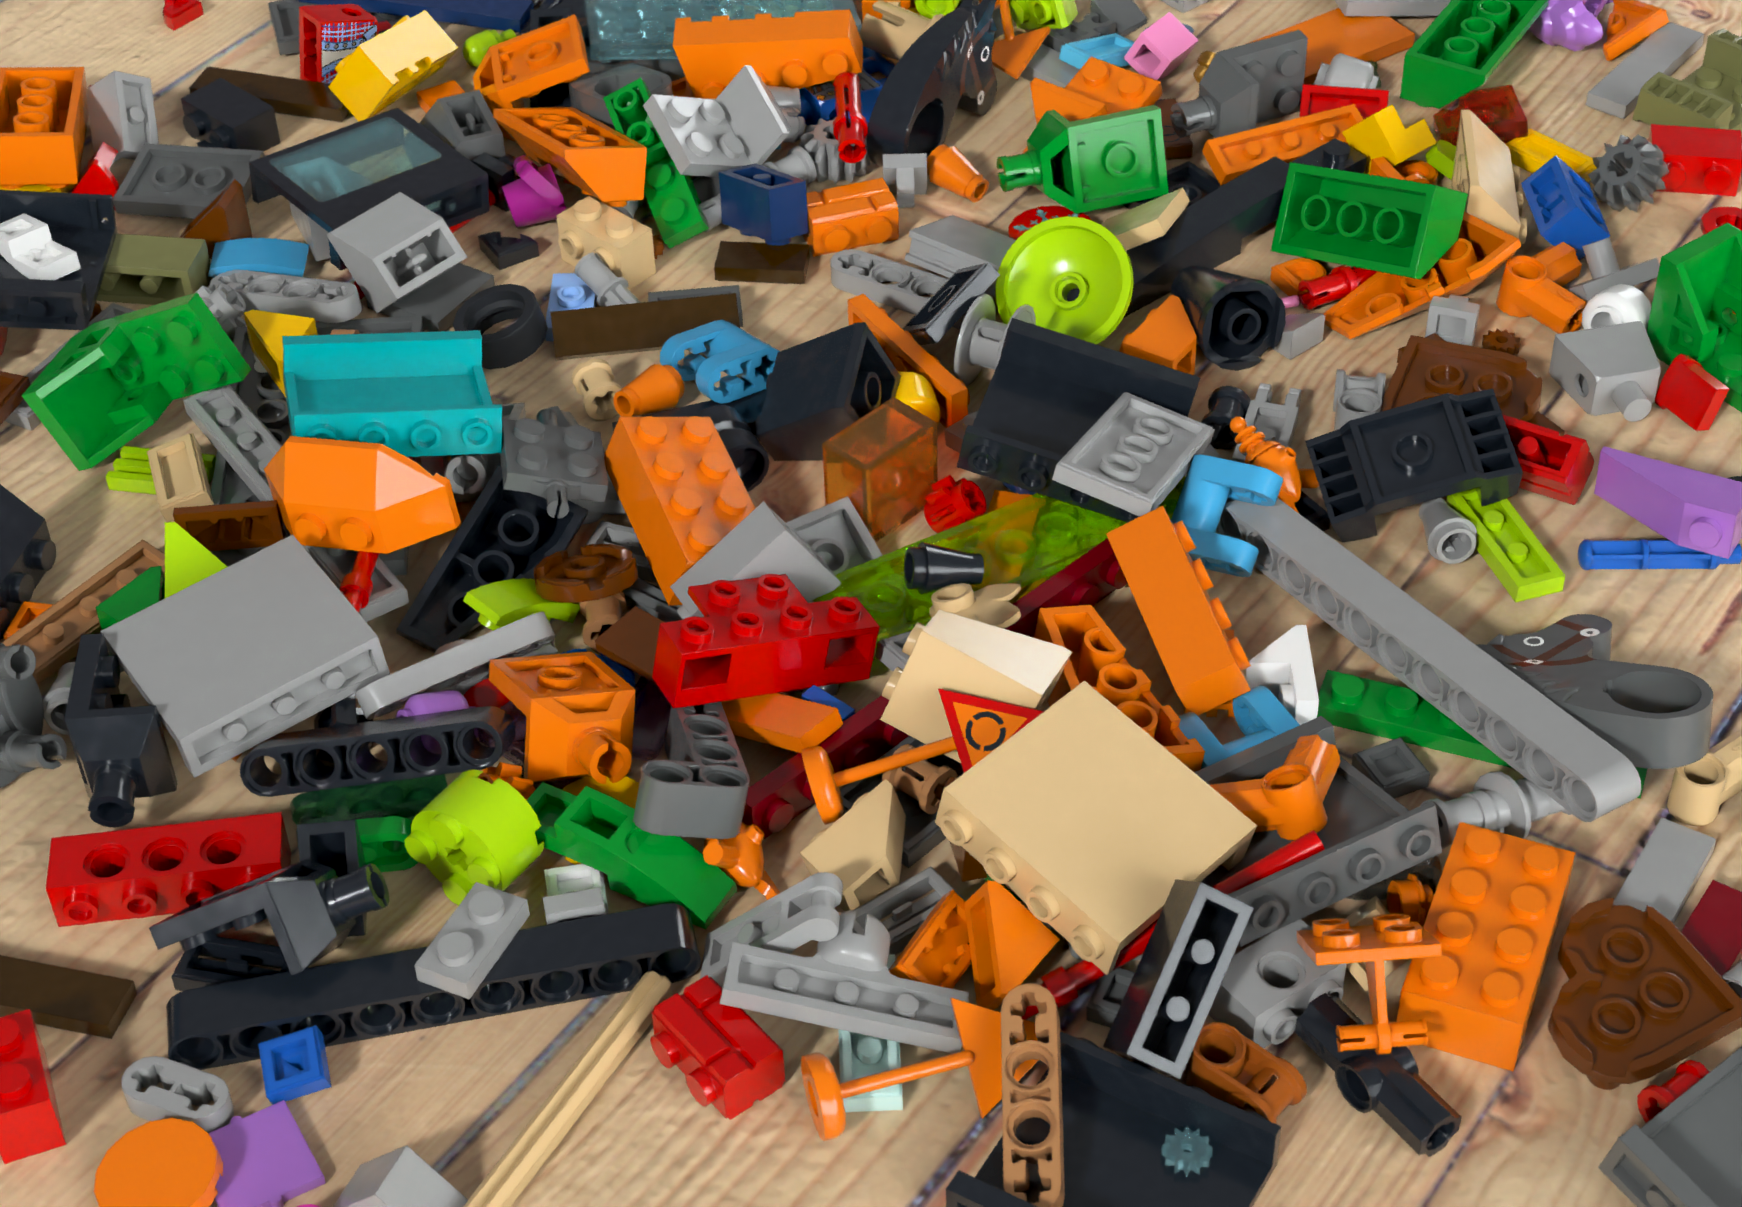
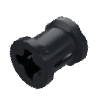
(1223, 406)

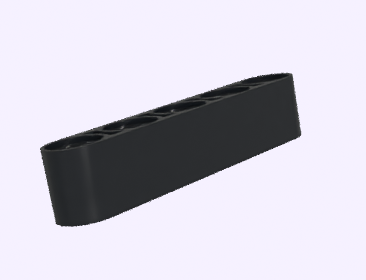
(358, 766)

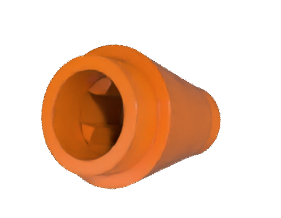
(955, 173)
(650, 392)

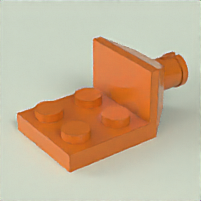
(530, 64)
(1095, 91)
(574, 715)

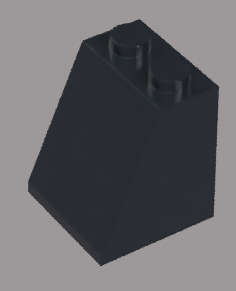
(823, 390)

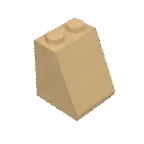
(972, 661)

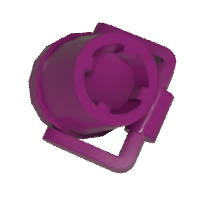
(534, 195)

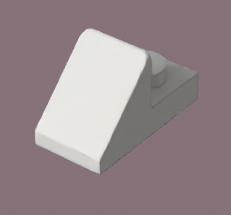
(1288, 673)

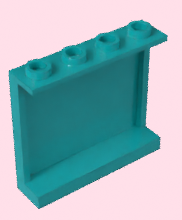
(393, 390)

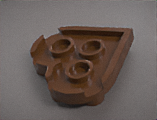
(1444, 367)
(1635, 995)

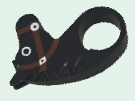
(936, 75)

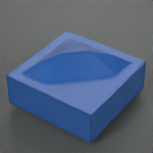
(294, 1065)

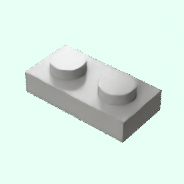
(472, 940)

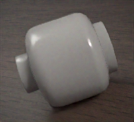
(1347, 72)

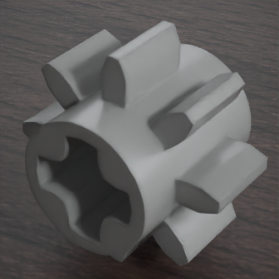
(225, 305)

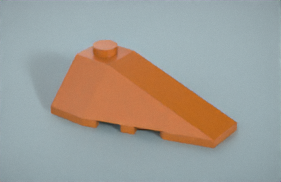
(1391, 297)

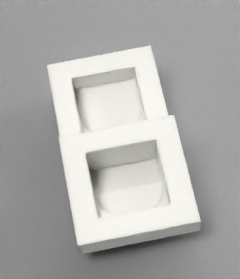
(30, 249)

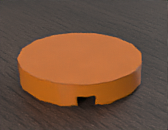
(160, 1166)

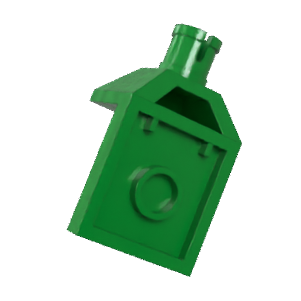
(1092, 159)

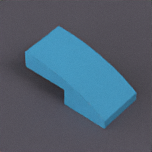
(259, 255)

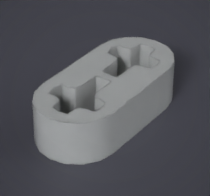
(182, 1088)

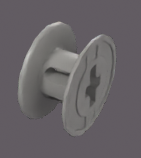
(983, 338)

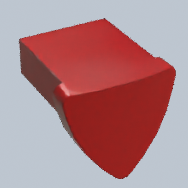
(96, 176)
(1691, 393)

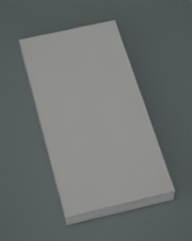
(1133, 454)

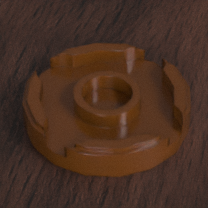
(593, 575)

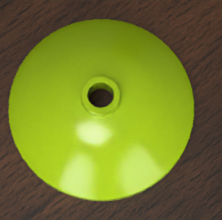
(1059, 258)

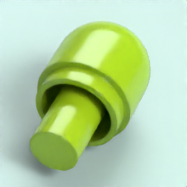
(478, 44)

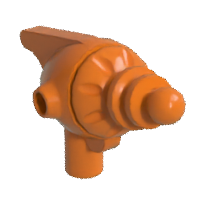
(1274, 458)
(742, 859)

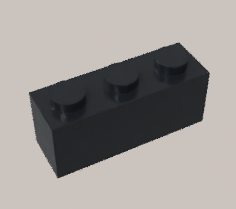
(1178, 977)

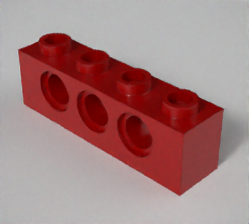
(160, 866)

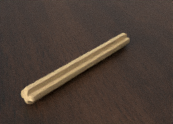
(572, 1095)

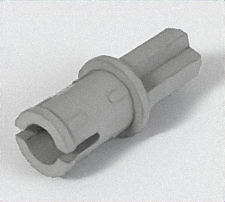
(603, 282)

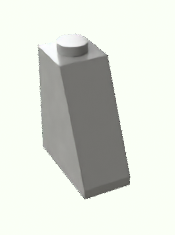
(756, 548)

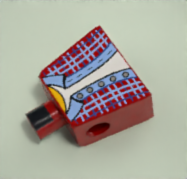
(331, 34)

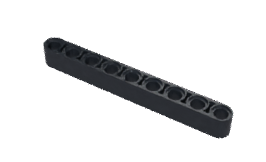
(384, 998)

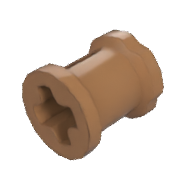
(600, 616)
(920, 790)

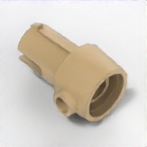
(895, 31)

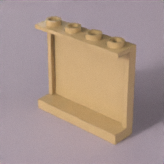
(1091, 823)

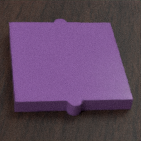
(264, 1160)

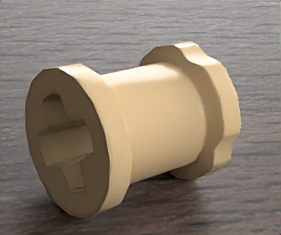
(595, 382)

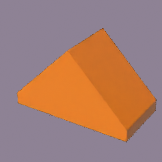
(1003, 942)

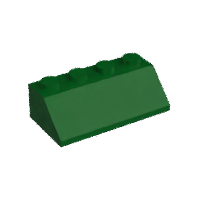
(1464, 48)
(1367, 220)

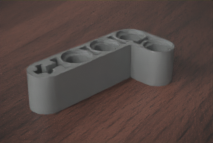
(702, 782)

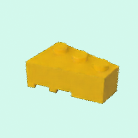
(391, 65)

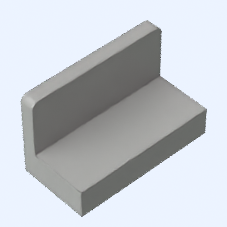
(122, 113)

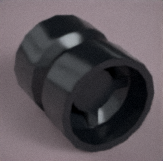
(742, 446)

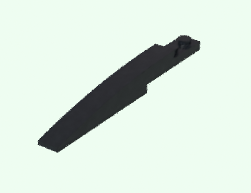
(1216, 224)

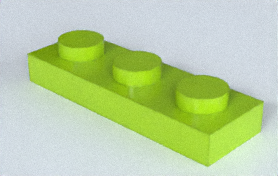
(1509, 547)

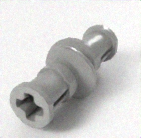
(1496, 805)

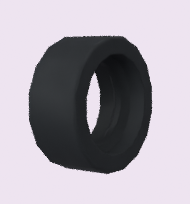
(495, 306)

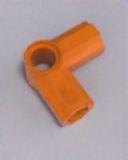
(1535, 288)
(1289, 795)

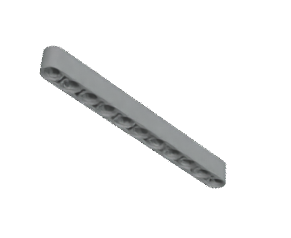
(1436, 661)

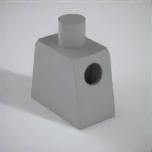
(1608, 369)

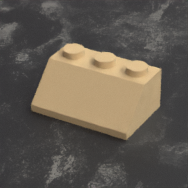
(1487, 176)

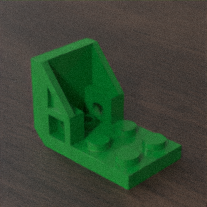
(1695, 307)
(127, 372)

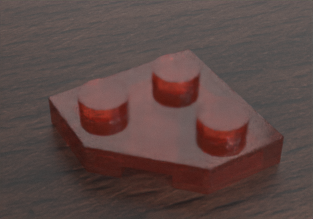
(1494, 106)

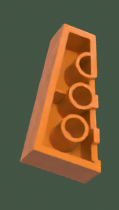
(781, 50)
(1179, 611)
(1101, 663)

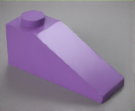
(1673, 500)

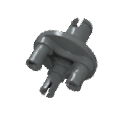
(23, 718)

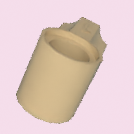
(1707, 783)

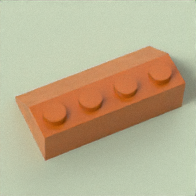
(580, 151)

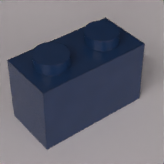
(764, 203)

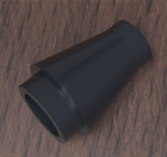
(935, 567)

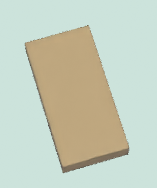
(179, 475)

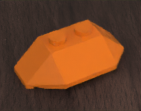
(358, 495)

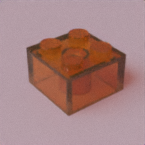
(883, 466)

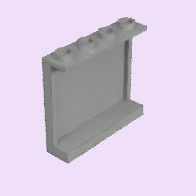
(247, 653)

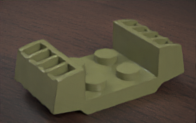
(1704, 98)

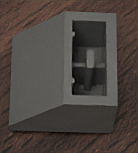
(466, 125)

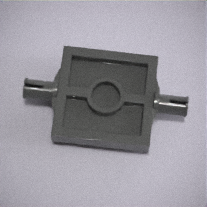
(553, 461)

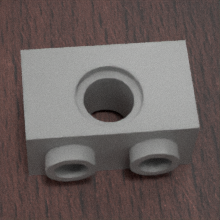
(1273, 986)

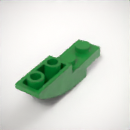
(668, 193)
(637, 863)

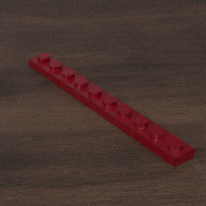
(865, 738)

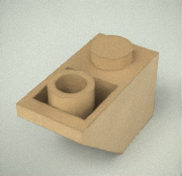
(862, 847)

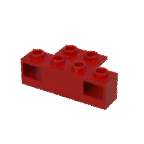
(761, 641)

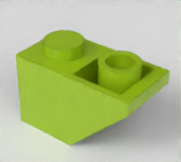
(1043, 13)

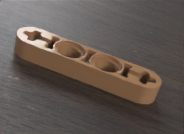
(1037, 1101)

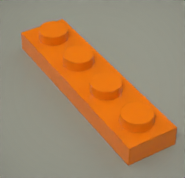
(1287, 140)
(911, 357)

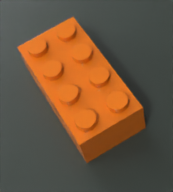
(42, 125)
(675, 490)
(1495, 932)

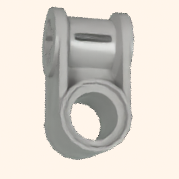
(1357, 396)

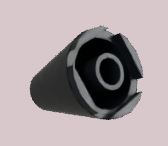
(1230, 315)

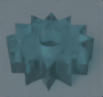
(1187, 1161)

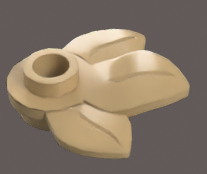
(984, 605)

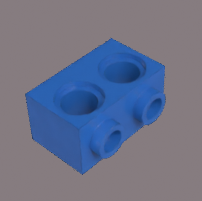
(1564, 206)

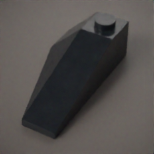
(497, 542)

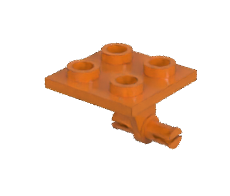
(1387, 939)

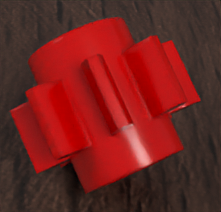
(953, 503)

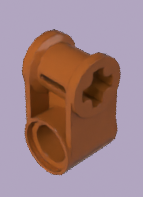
(1243, 1072)

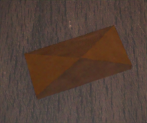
(232, 524)

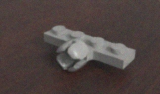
(844, 989)

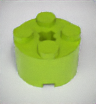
(475, 835)

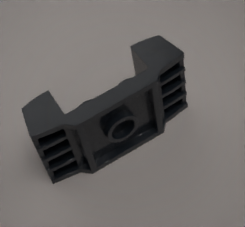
(1413, 458)

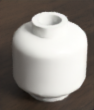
(1616, 306)

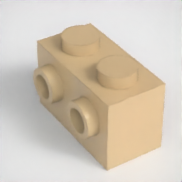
(616, 238)

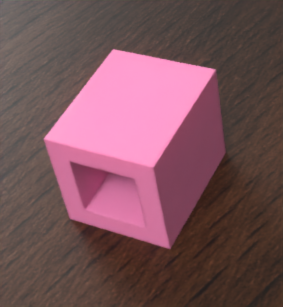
(1161, 48)

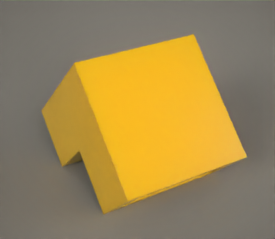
(1387, 137)

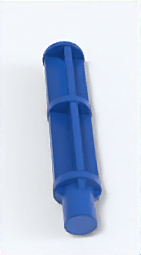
(1647, 554)

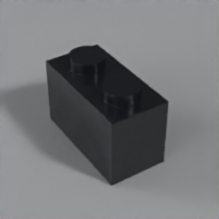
(230, 117)

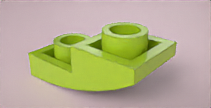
(513, 600)

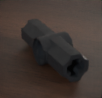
(1379, 1082)

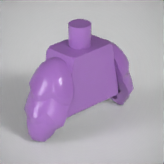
(1570, 23)

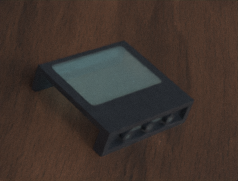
(366, 164)

